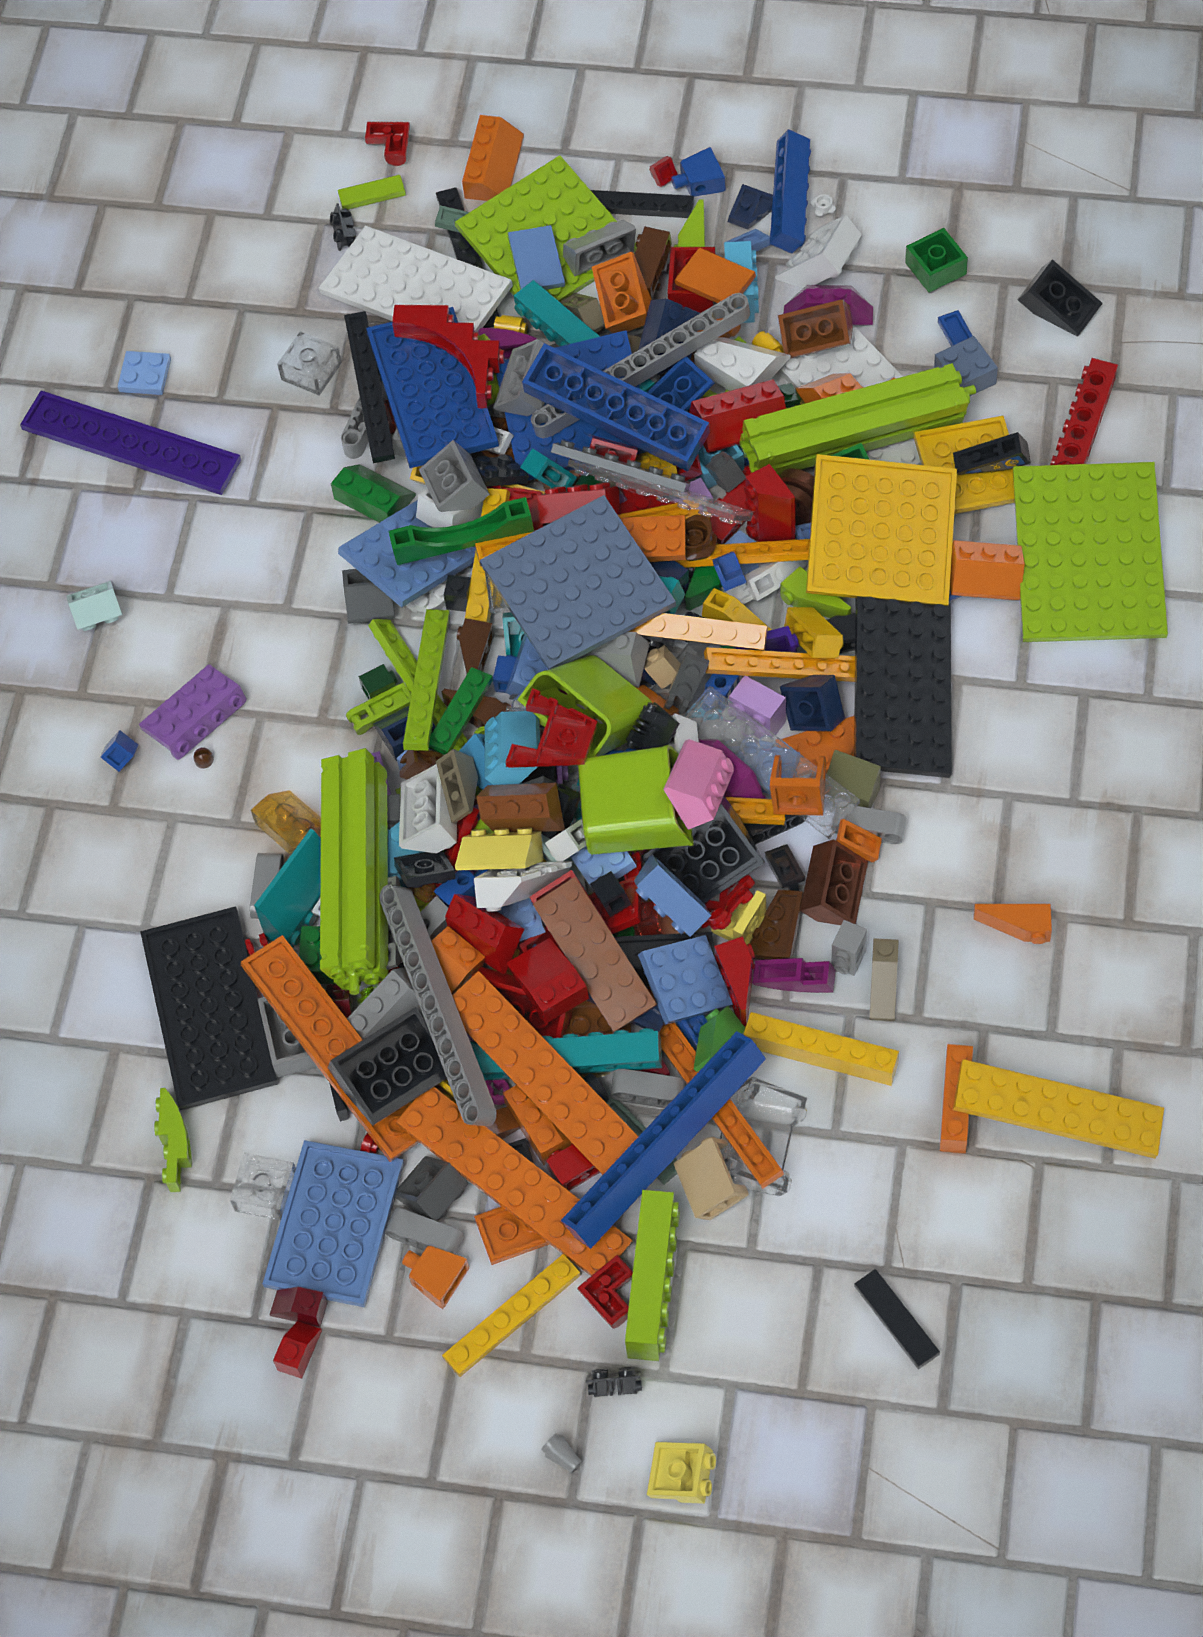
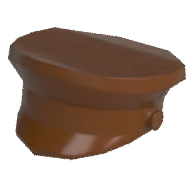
(699, 538)

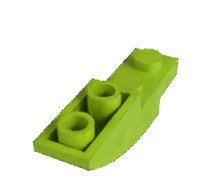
(175, 1139)

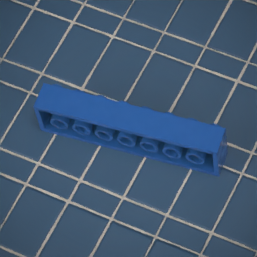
(616, 407)

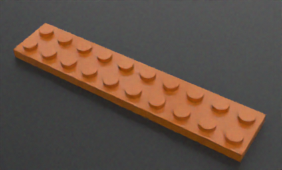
(318, 1028)
(542, 1073)
(506, 1177)

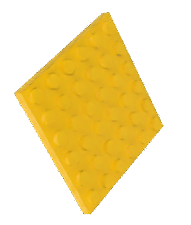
(881, 530)

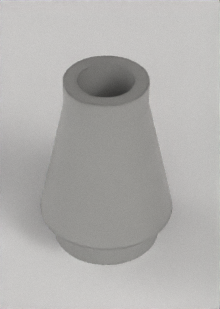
(561, 1453)

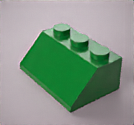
(370, 492)

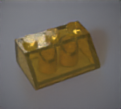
(285, 819)

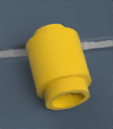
(511, 323)
(767, 341)

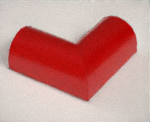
(393, 136)
(603, 1293)

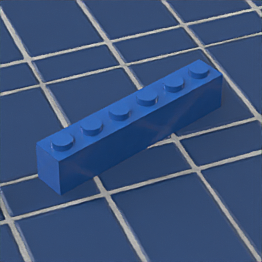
(790, 191)

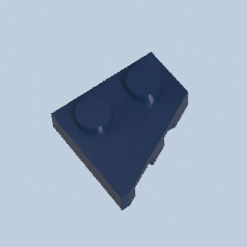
(750, 207)

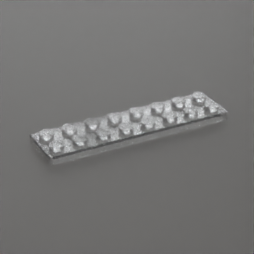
(686, 500)
(757, 747)

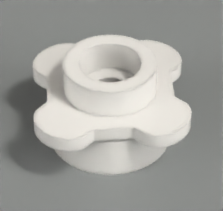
(823, 205)

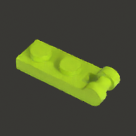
(379, 708)

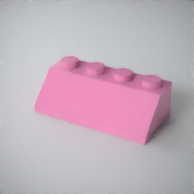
(698, 782)

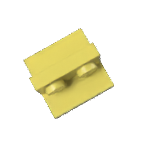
(745, 919)

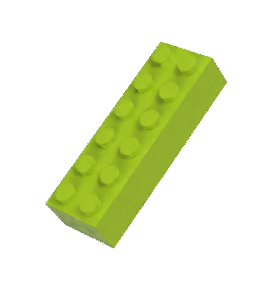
(652, 1276)

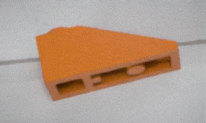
(1021, 921)

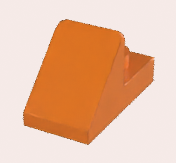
(859, 840)

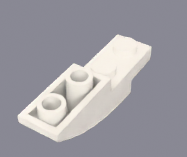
(764, 580)

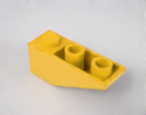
(728, 608)

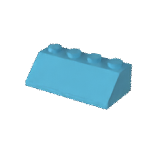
(502, 732)

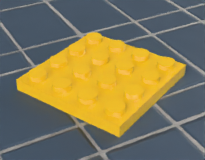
(972, 490)

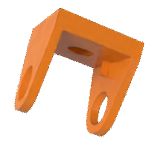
(809, 791)

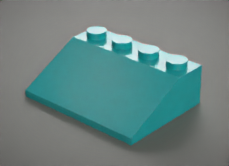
(292, 893)

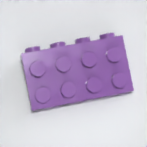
(194, 711)

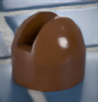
(203, 757)

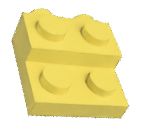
(681, 1472)

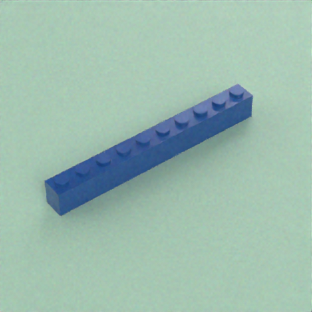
(663, 1139)

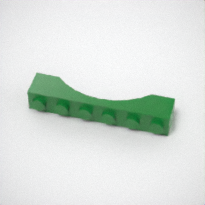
(418, 543)

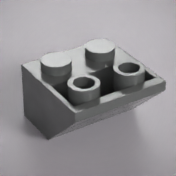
(364, 599)

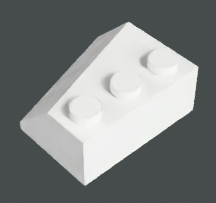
(822, 254)
(738, 363)
(508, 886)

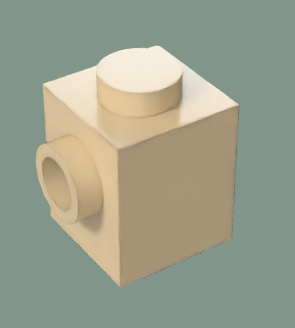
(662, 666)

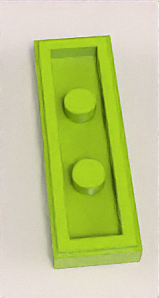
(371, 192)

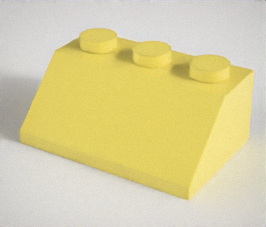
(500, 849)

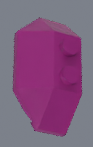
(816, 295)
(743, 780)

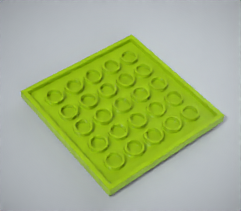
(543, 198)

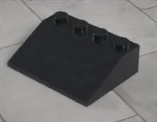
(717, 859)
(389, 1067)

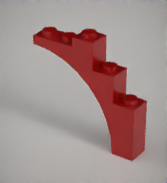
(437, 327)

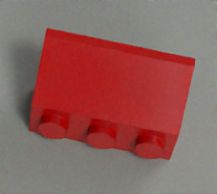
(486, 931)

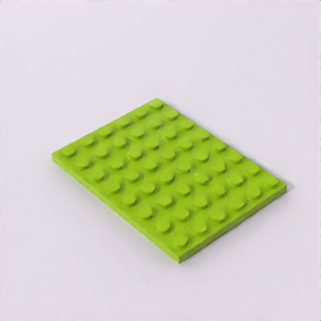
(1090, 552)

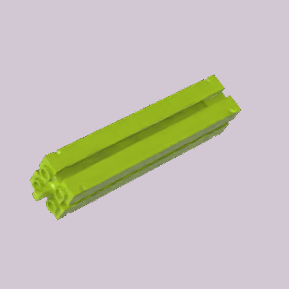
(867, 415)
(353, 870)

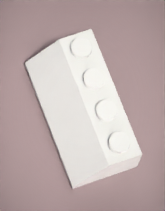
(425, 815)

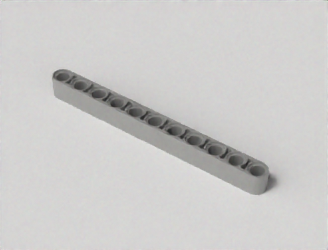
(656, 363)
(438, 1006)

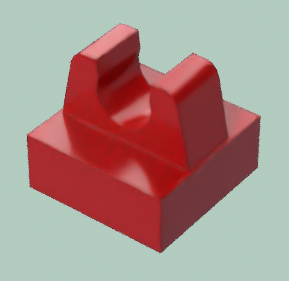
(663, 171)

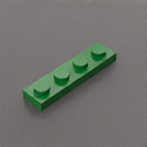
(460, 711)

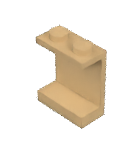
(708, 1179)

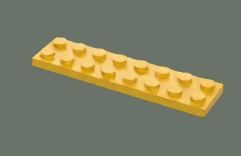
(1058, 1108)

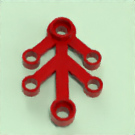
(728, 902)

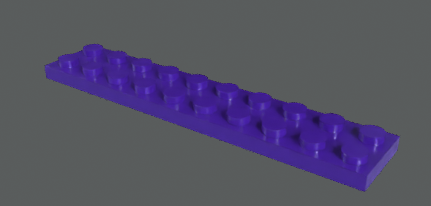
(131, 442)

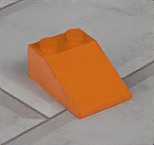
(622, 293)
(457, 958)

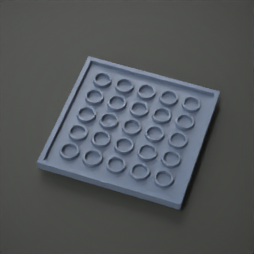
(577, 583)

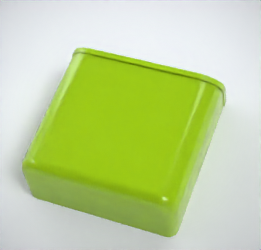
(599, 691)
(627, 803)

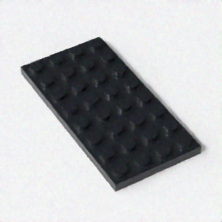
(903, 686)
(208, 1008)

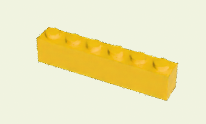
(822, 1048)

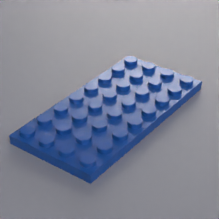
(429, 396)

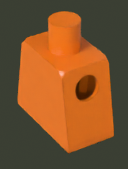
(436, 1273)

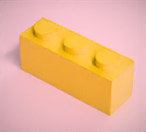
(814, 632)

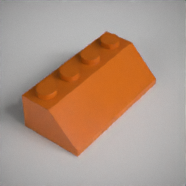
(491, 158)

